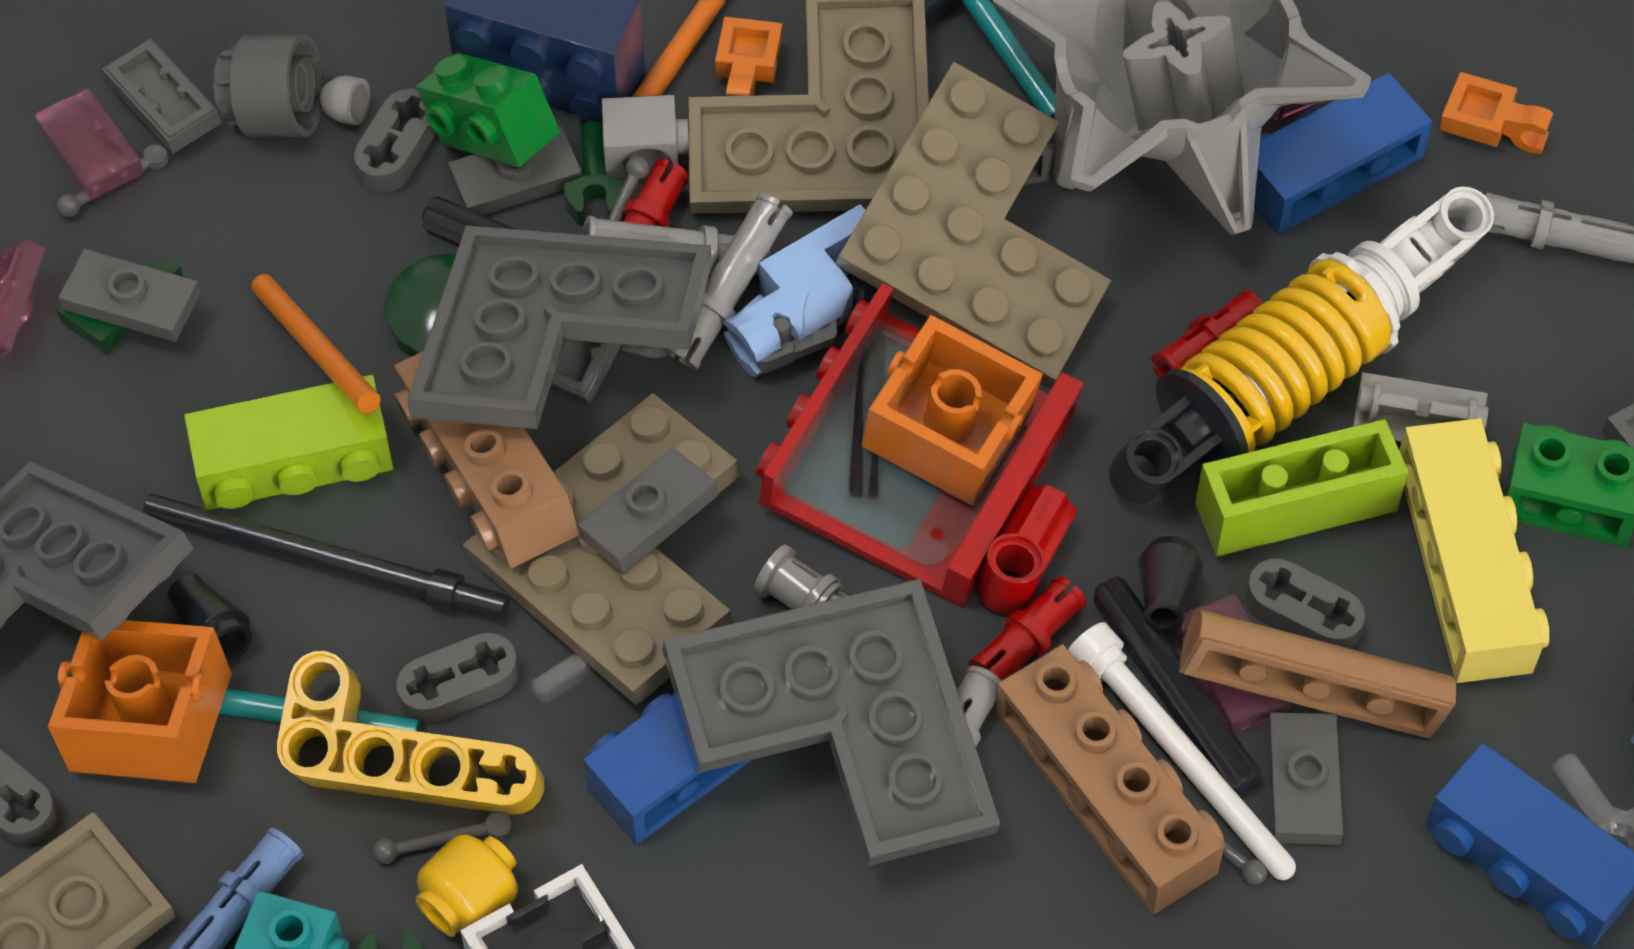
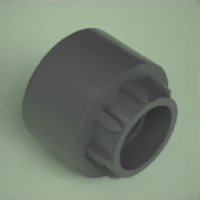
(270, 85)

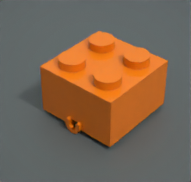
(951, 409)
(141, 701)

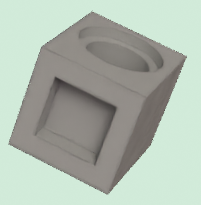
(642, 129)

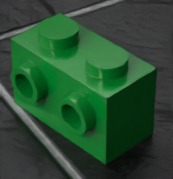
(487, 109)
(1573, 484)

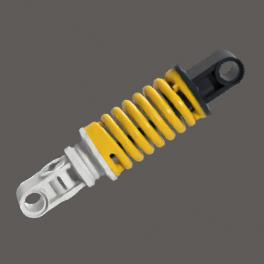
(1297, 346)

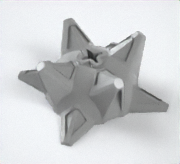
(1179, 88)

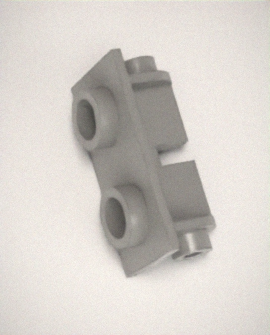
(1415, 403)

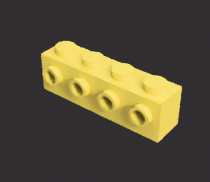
(1471, 551)

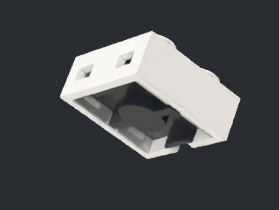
(563, 916)

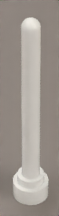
(1104, 653)

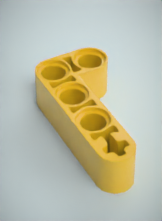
(413, 750)

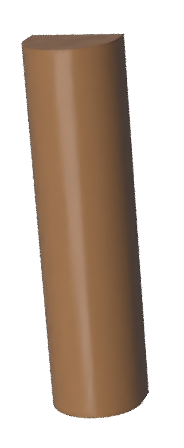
(1316, 674)

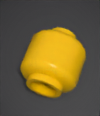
(466, 882)

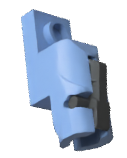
(798, 300)

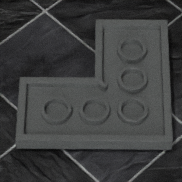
(525, 293)
(79, 551)
(853, 675)

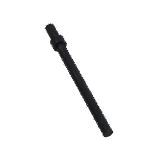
(441, 588)

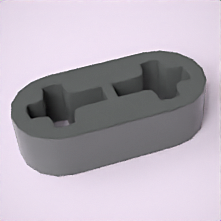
(386, 135)
(1305, 604)
(457, 678)
(28, 792)

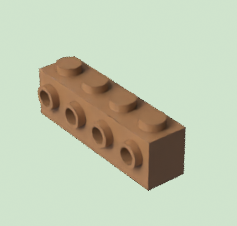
(500, 475)
(1110, 778)

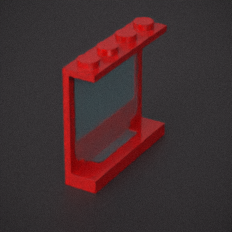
(910, 522)

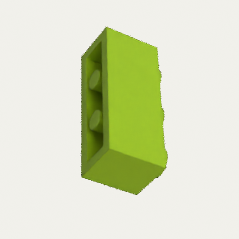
(284, 445)
(1300, 487)

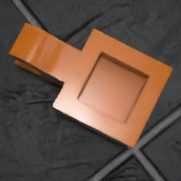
(747, 53)
(1488, 109)

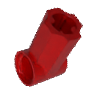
(1025, 549)

